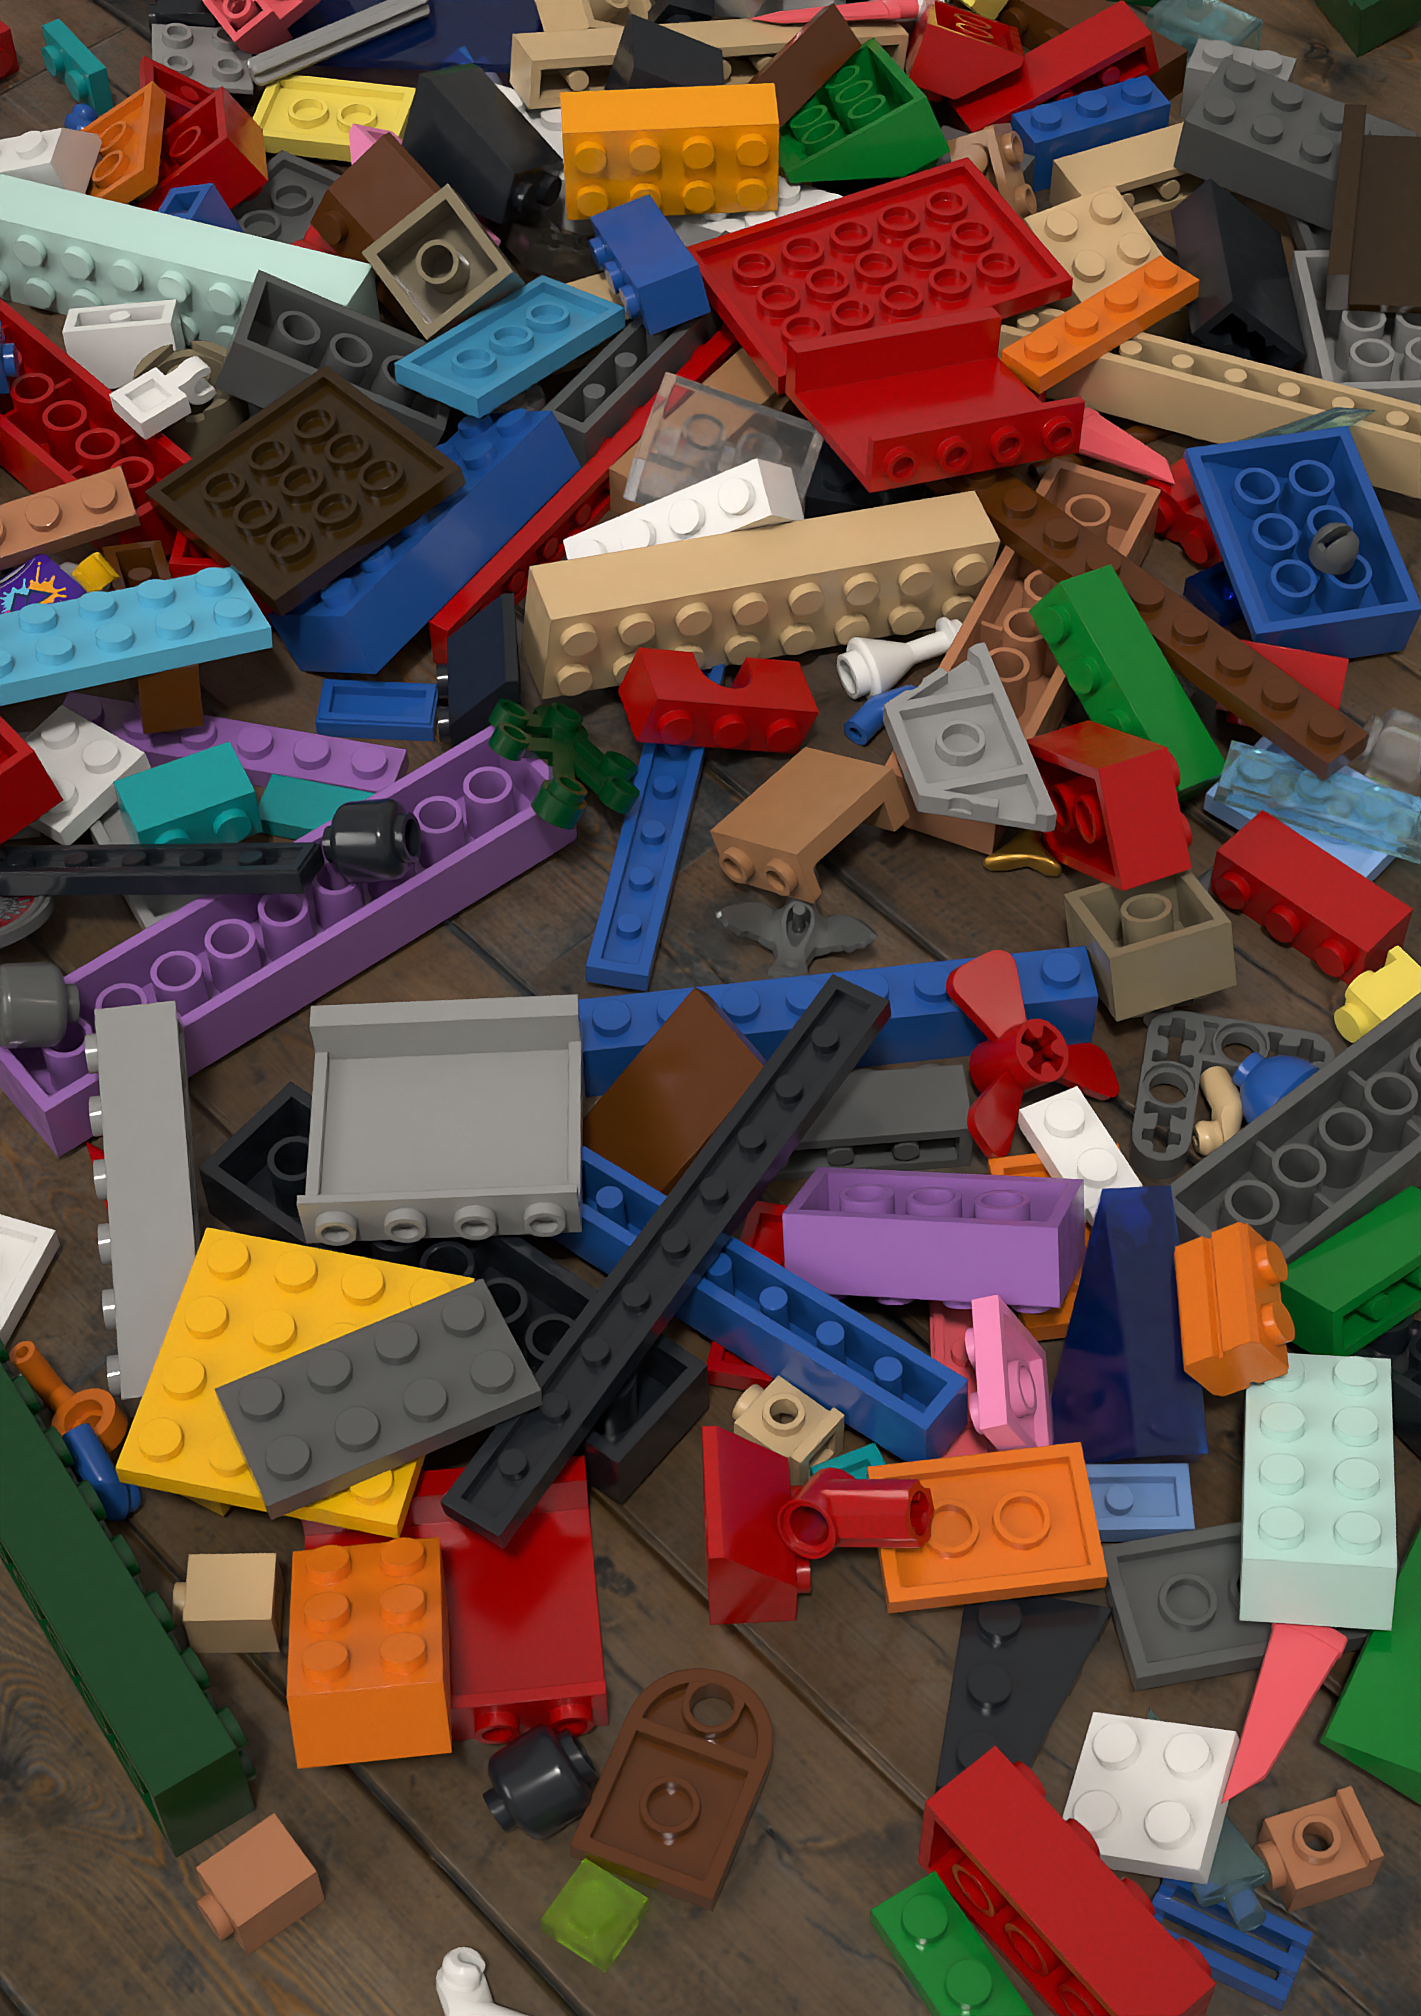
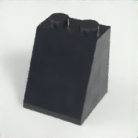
(481, 145)

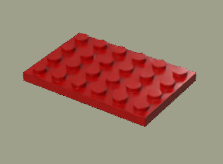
(877, 260)

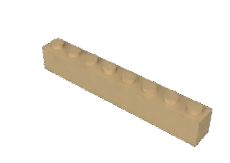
(583, 58)

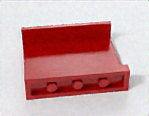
(925, 401)
(517, 1615)

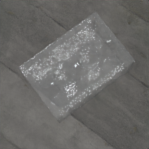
(705, 432)

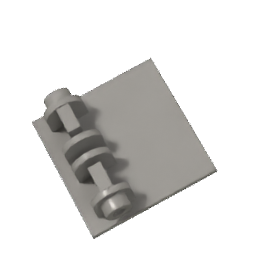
(202, 55)

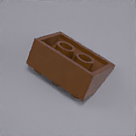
(369, 202)

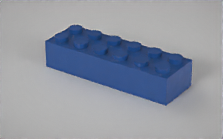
(383, 600)

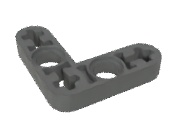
(1201, 1049)

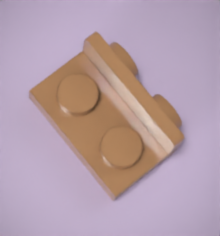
(998, 156)

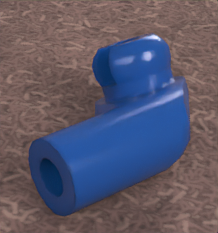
(869, 716)
(95, 1465)

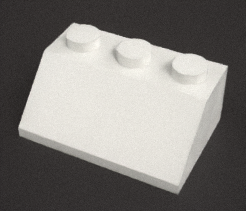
(51, 157)

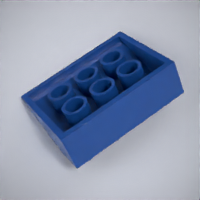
(1265, 508)

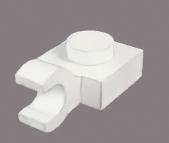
(160, 399)

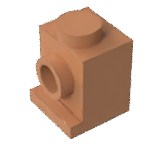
(1311, 1876)

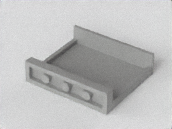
(445, 1120)

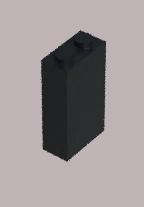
(1244, 279)

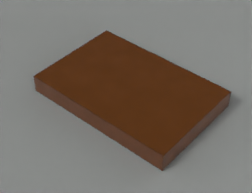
(673, 1094)

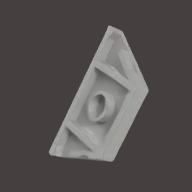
(967, 748)

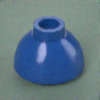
(1268, 1080)

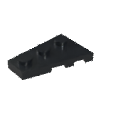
(1014, 1675)

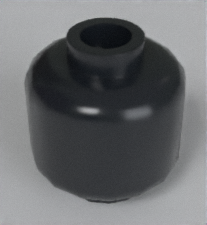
(372, 840)
(540, 1782)

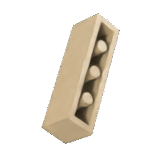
(1136, 166)

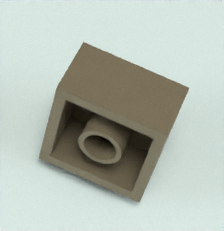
(442, 264)
(1152, 943)

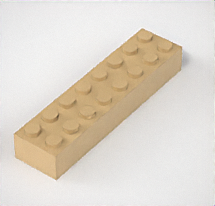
(757, 591)

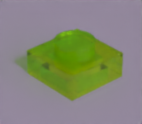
(595, 1915)

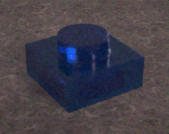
(1214, 594)

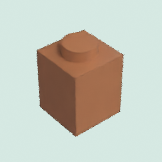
(258, 1885)

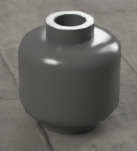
(35, 1005)

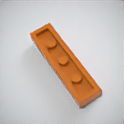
(1100, 324)

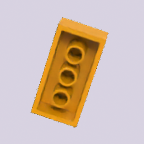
(678, 144)

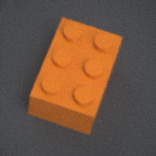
(369, 1653)

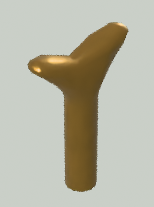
(1024, 851)

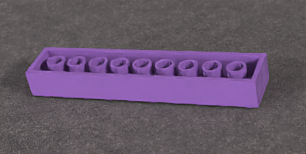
(260, 957)

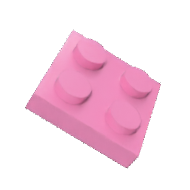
(1010, 1376)

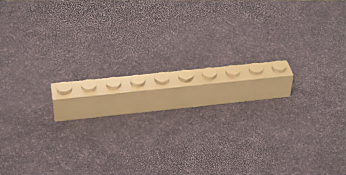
(1231, 398)

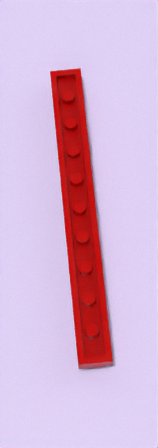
(570, 512)

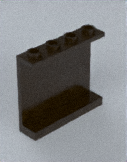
(1375, 222)

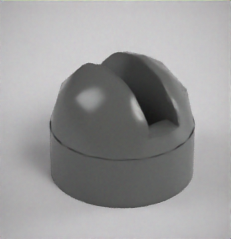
(1340, 555)

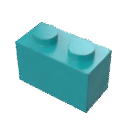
(190, 800)

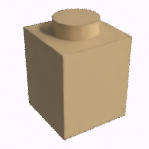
(231, 1603)

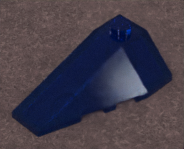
(1122, 1354)

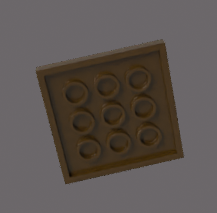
(305, 489)

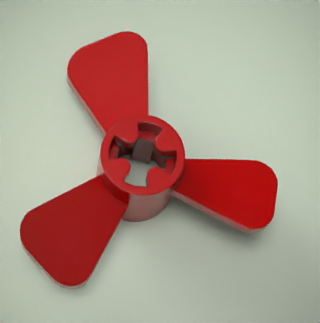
(1017, 1052)

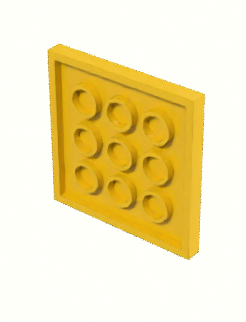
(243, 1311)

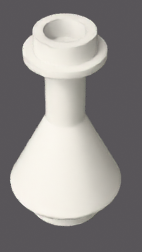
(878, 665)

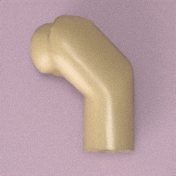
(1226, 1111)

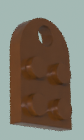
(679, 1789)

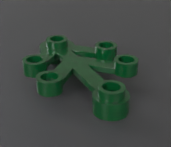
(563, 741)

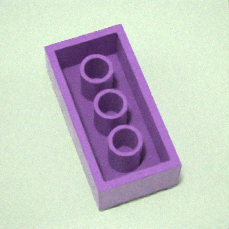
(937, 1236)

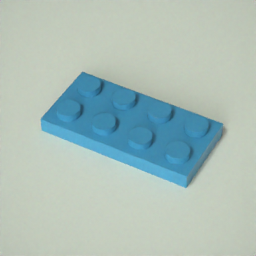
(510, 346)

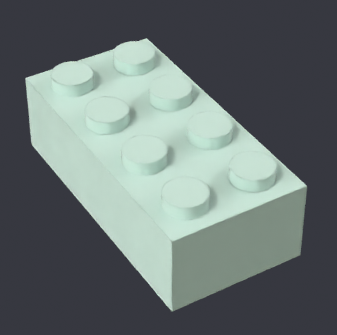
(1319, 1495)

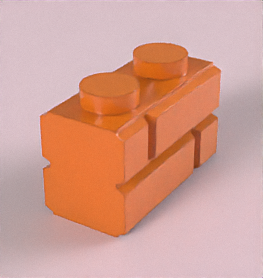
(1232, 1309)

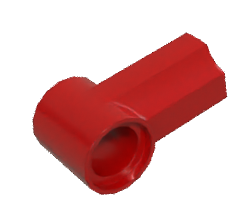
(852, 1512)

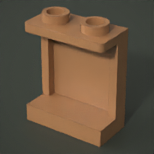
(801, 817)

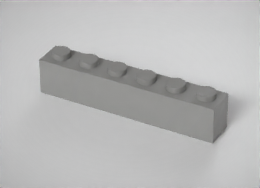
(145, 1180)

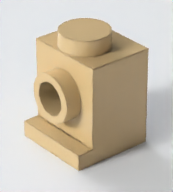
(809, 1430)

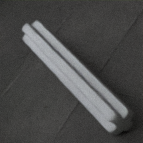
(334, 39)

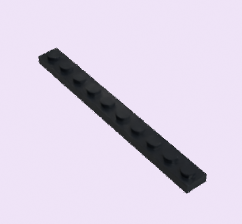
(666, 1261)

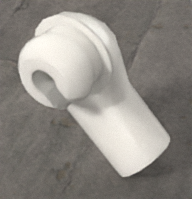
(464, 1986)

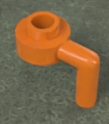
(70, 1408)

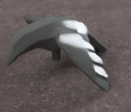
(795, 932)

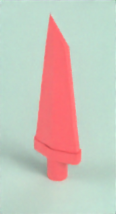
(863, 11)
(1116, 447)
(1288, 1680)

